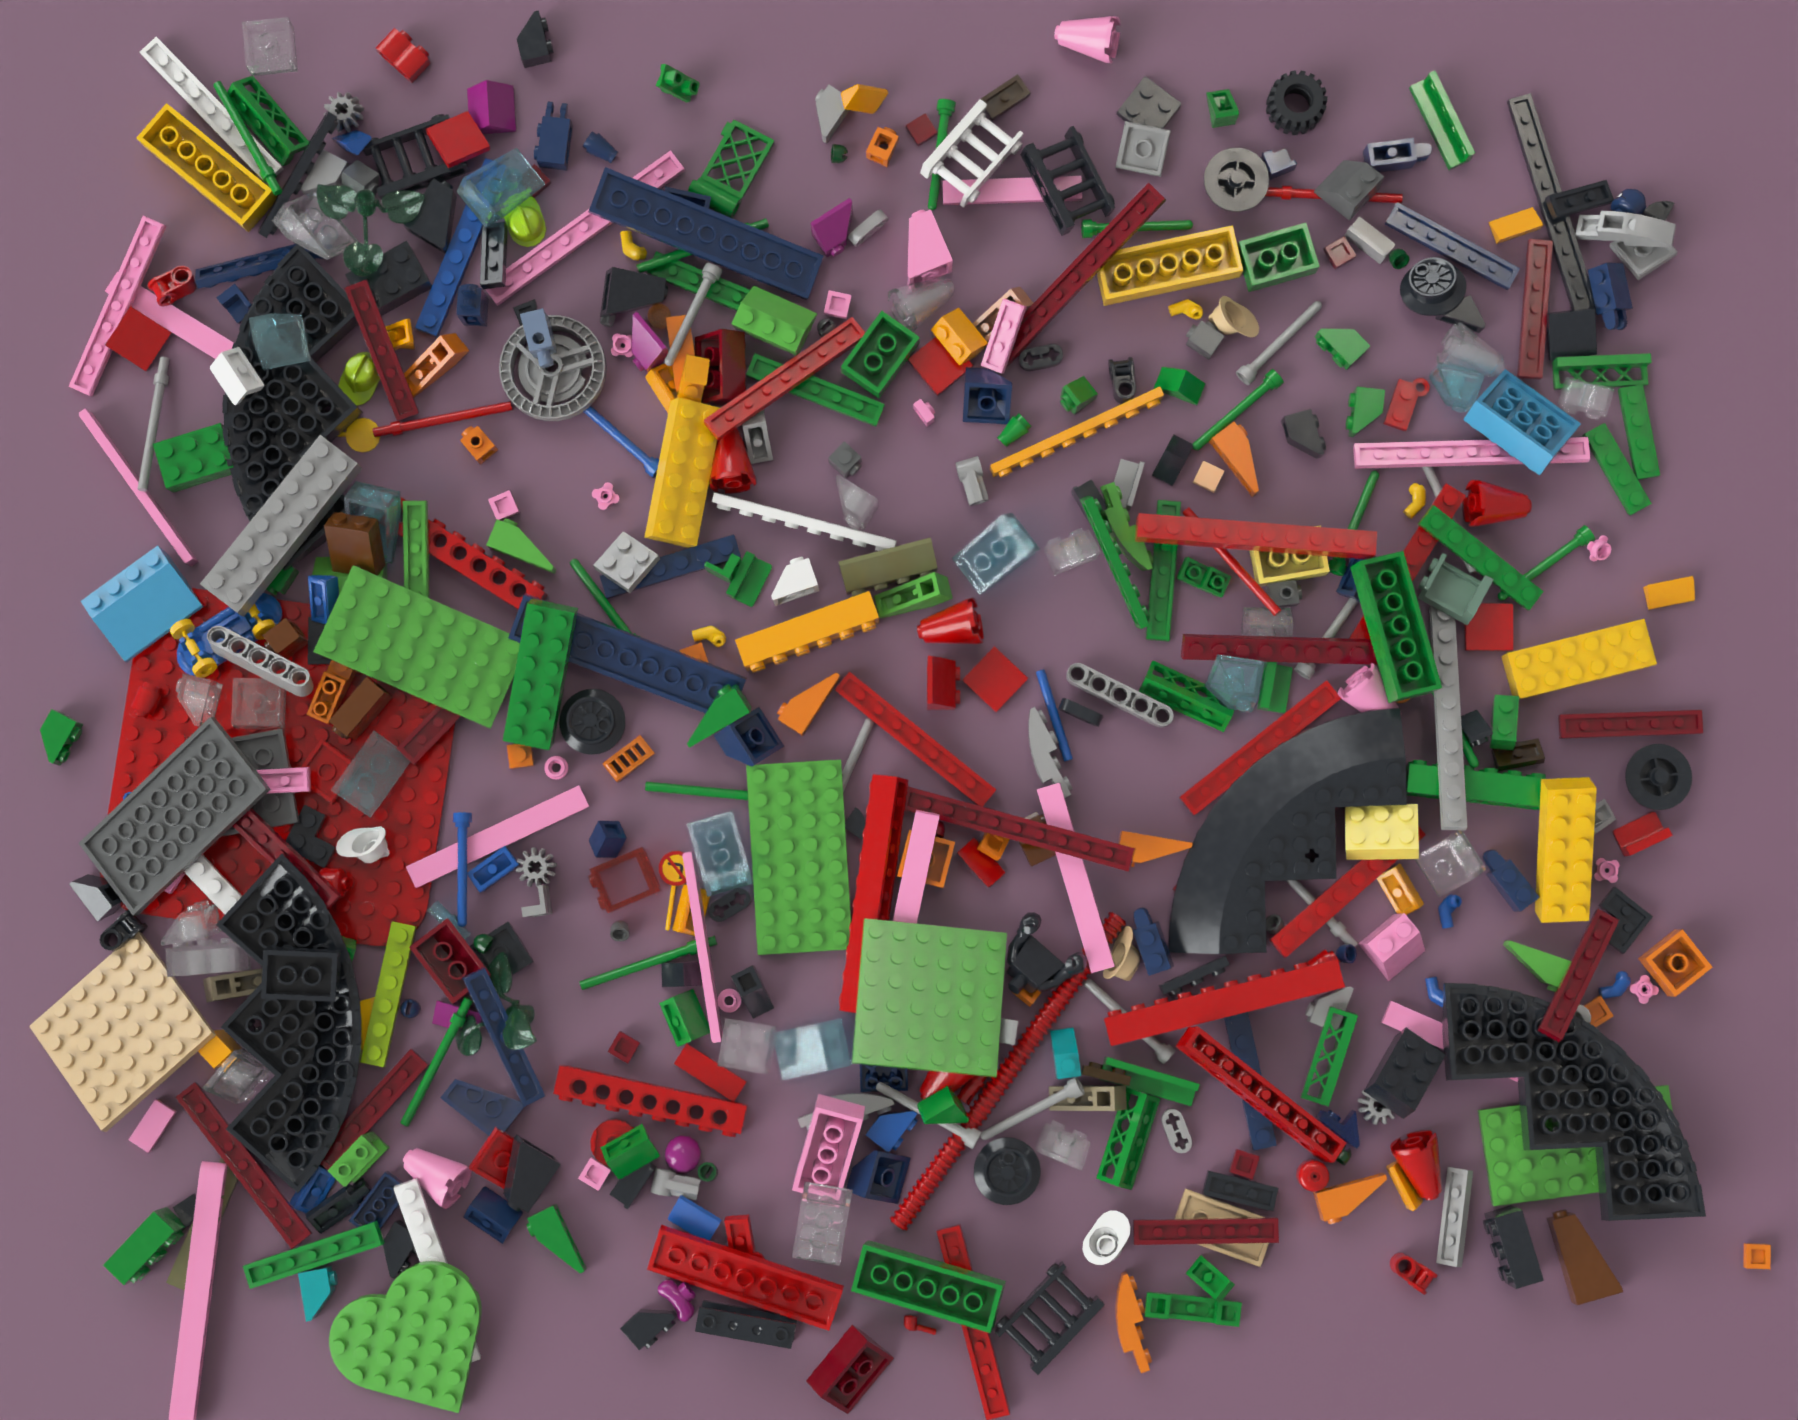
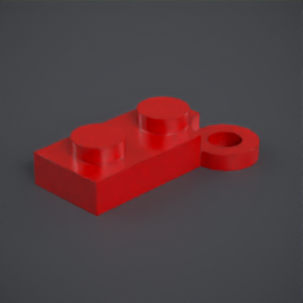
(1403, 403)
(740, 1234)

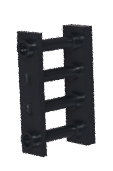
(411, 180)
(1055, 198)
(1073, 1323)
(745, 1324)

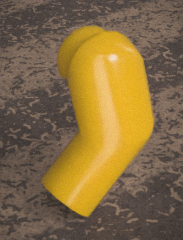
(630, 249)
(1186, 307)
(1418, 500)
(710, 633)

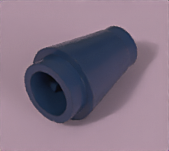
(600, 147)

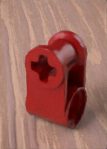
(172, 286)
(1415, 1274)

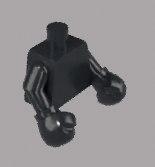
(1034, 965)

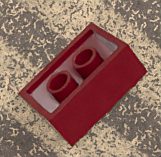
(726, 365)
(447, 959)
(849, 1369)

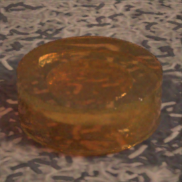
(657, 315)

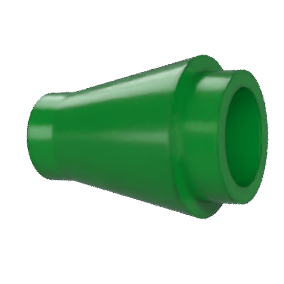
(1014, 430)

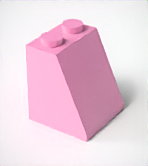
(926, 249)
(1393, 945)

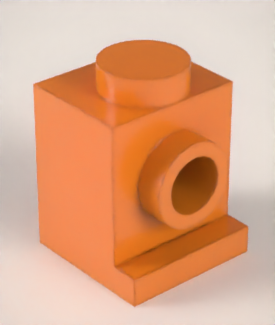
(882, 136)
(481, 451)

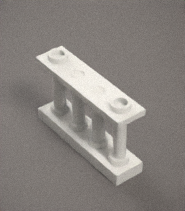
(963, 132)

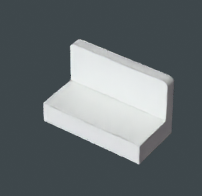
(236, 375)

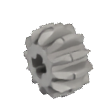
(348, 104)
(537, 858)
(1371, 1111)

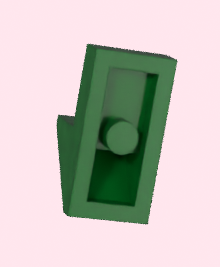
(1210, 1279)

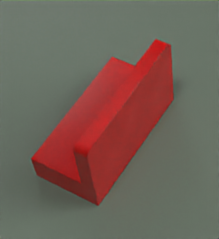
(1640, 834)

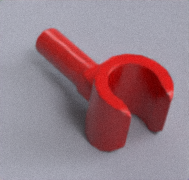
(910, 1324)

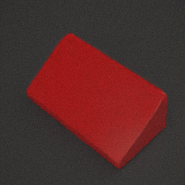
(981, 864)

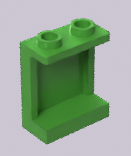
(358, 1158)

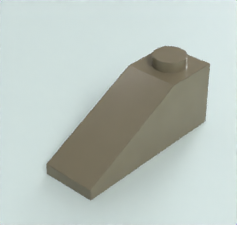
(232, 985)
(1095, 1099)

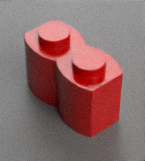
(403, 55)

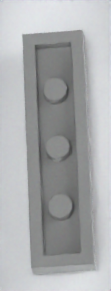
(1454, 1217)

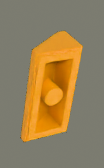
(863, 98)
(1515, 225)
(662, 382)
(1669, 592)
(1400, 890)
(683, 919)
(1404, 1187)

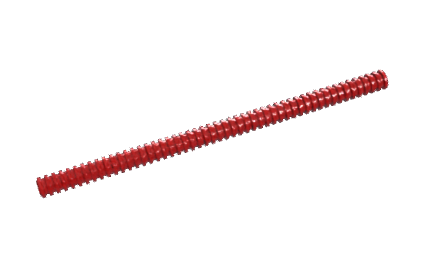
(997, 1086)

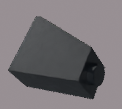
(436, 216)
(630, 291)
(527, 1174)

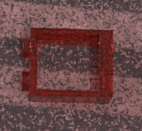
(647, 870)

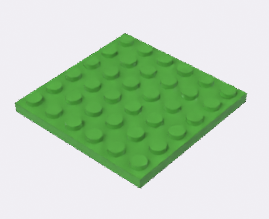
(929, 998)

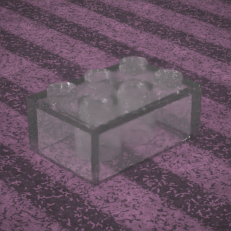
(206, 958)
(822, 1223)

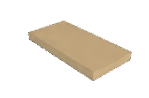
(1198, 1206)

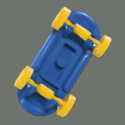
(194, 650)

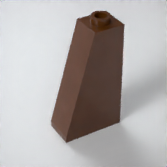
(1580, 1260)

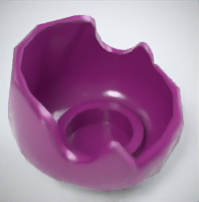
(682, 1154)

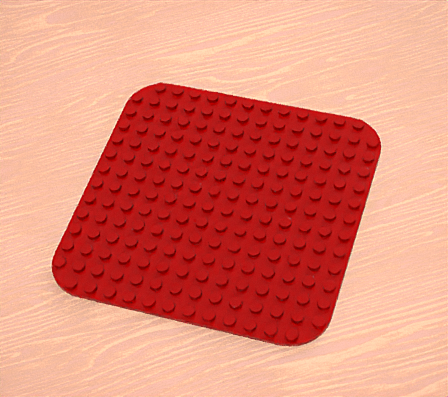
(408, 813)

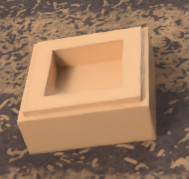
(1208, 476)

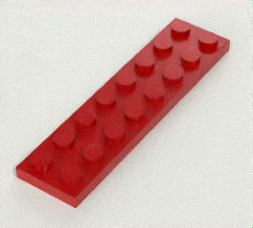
(745, 1277)

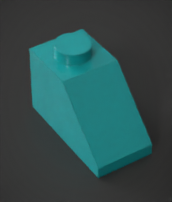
(1065, 1053)
(316, 1289)

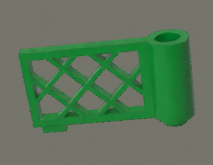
(723, 197)

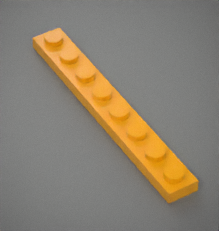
(1087, 429)

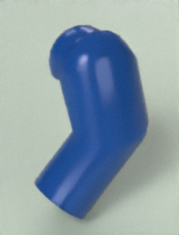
(1446, 908)
(1618, 988)
(1434, 993)

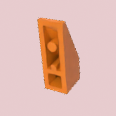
(435, 362)
(1235, 451)
(805, 706)
(1150, 847)
(1343, 1198)

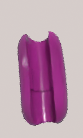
(679, 1297)

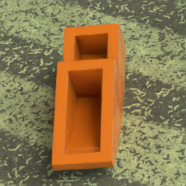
(673, 326)

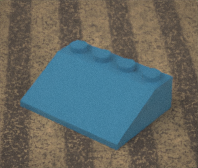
(1521, 421)
(141, 603)

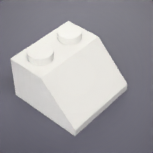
(795, 582)

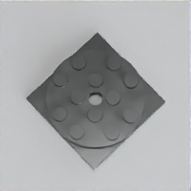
(265, 752)

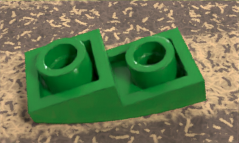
(1203, 577)

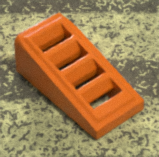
(633, 765)

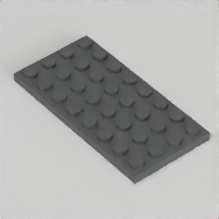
(174, 816)

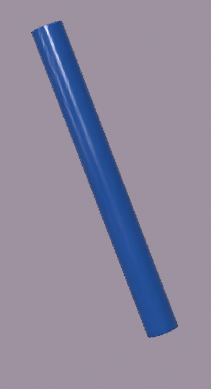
(1054, 715)

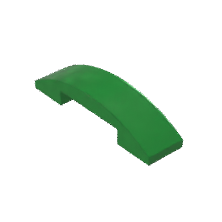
(1192, 1308)

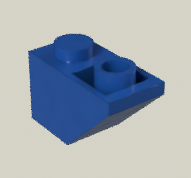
(889, 1127)

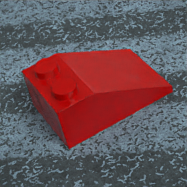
(942, 683)

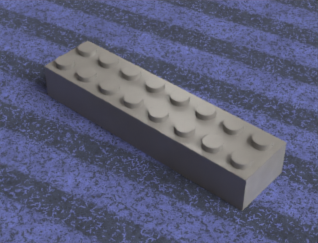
(281, 526)

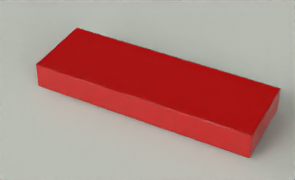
(708, 1072)

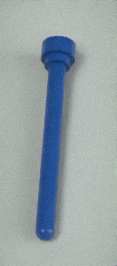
(650, 464)
(462, 821)

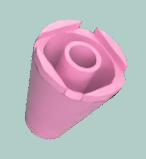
(1090, 37)
(1366, 690)
(437, 1175)

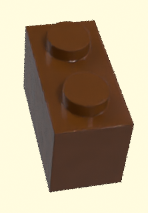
(285, 639)

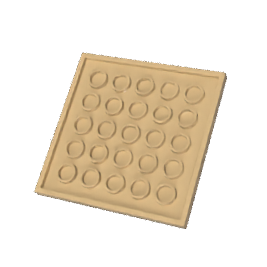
(122, 1031)

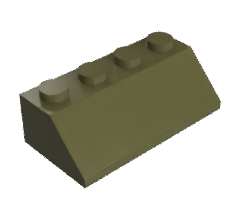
(888, 566)

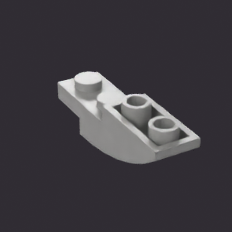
(1626, 227)
(1041, 745)
(871, 1102)

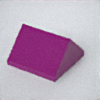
(492, 107)

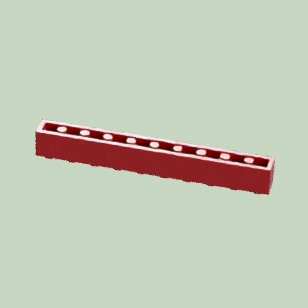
(1255, 536)
(876, 872)
(1224, 1002)

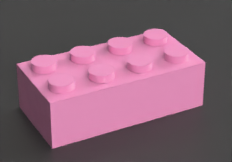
(829, 1143)

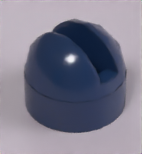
(1346, 953)
(415, 1008)

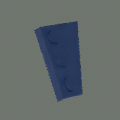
(482, 1106)

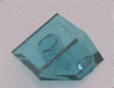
(279, 339)
(1456, 386)
(1235, 681)

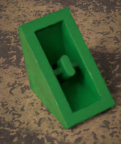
(1222, 108)
(1180, 384)
(942, 1108)

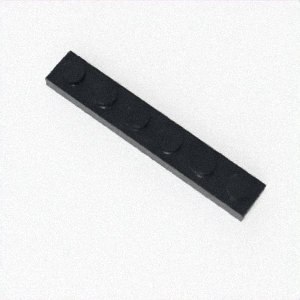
(303, 166)

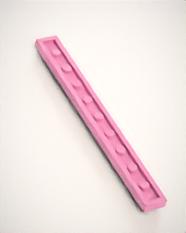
(575, 234)
(1453, 454)

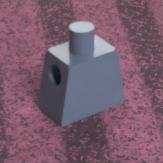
(536, 329)

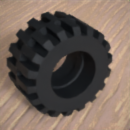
(1301, 85)

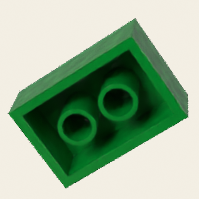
(1277, 257)
(880, 354)
(193, 458)
(145, 1246)

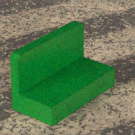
(729, 570)
(749, 579)
(1274, 687)
(685, 1017)
(629, 1152)

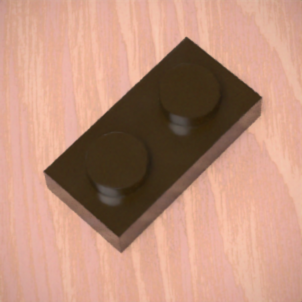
(1005, 97)
(1524, 754)
(1116, 1075)

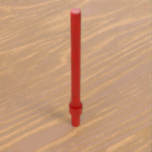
(1288, 192)
(397, 428)
(1243, 574)

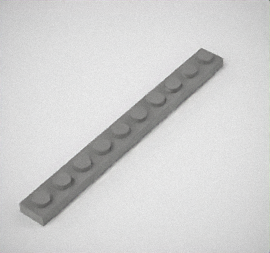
(1448, 722)

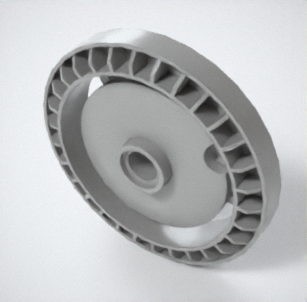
(556, 385)

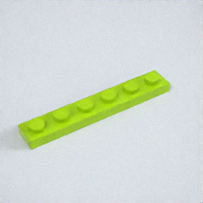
(388, 994)

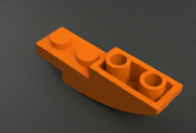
(330, 691)
(1129, 1312)

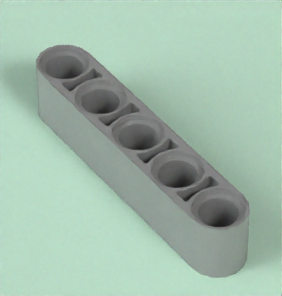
(255, 652)
(1128, 704)

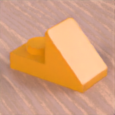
(401, 334)
(693, 378)

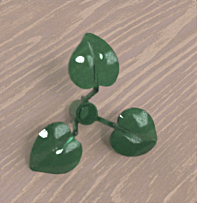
(339, 199)
(518, 1030)

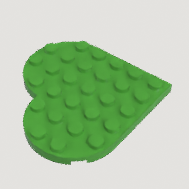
(412, 1339)

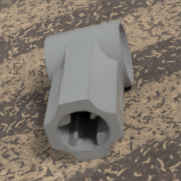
(971, 474)
(669, 1183)

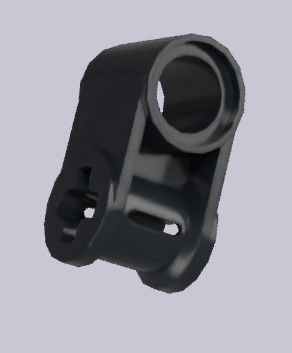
(1122, 375)
(125, 928)

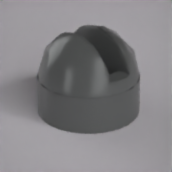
(822, 323)
(1270, 920)
(619, 931)

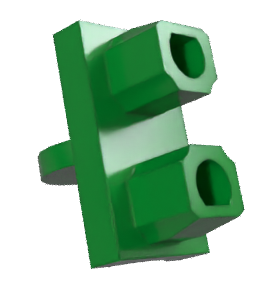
(676, 83)

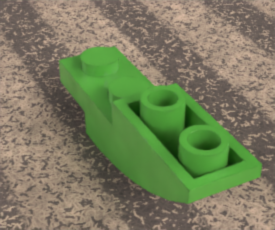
(1121, 531)

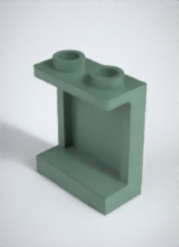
(1453, 590)

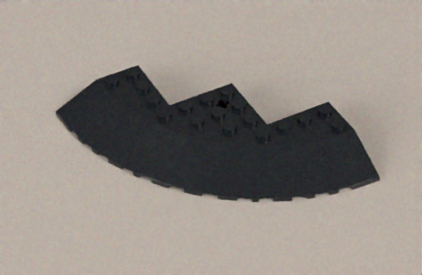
(284, 418)
(1274, 819)
(302, 1042)
(1587, 1093)

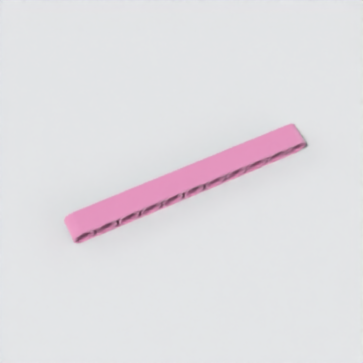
(198, 1291)

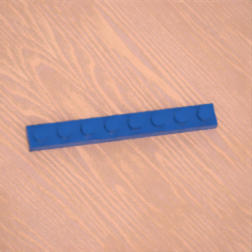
(450, 272)

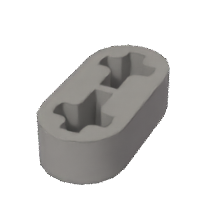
(868, 228)
(1182, 1129)

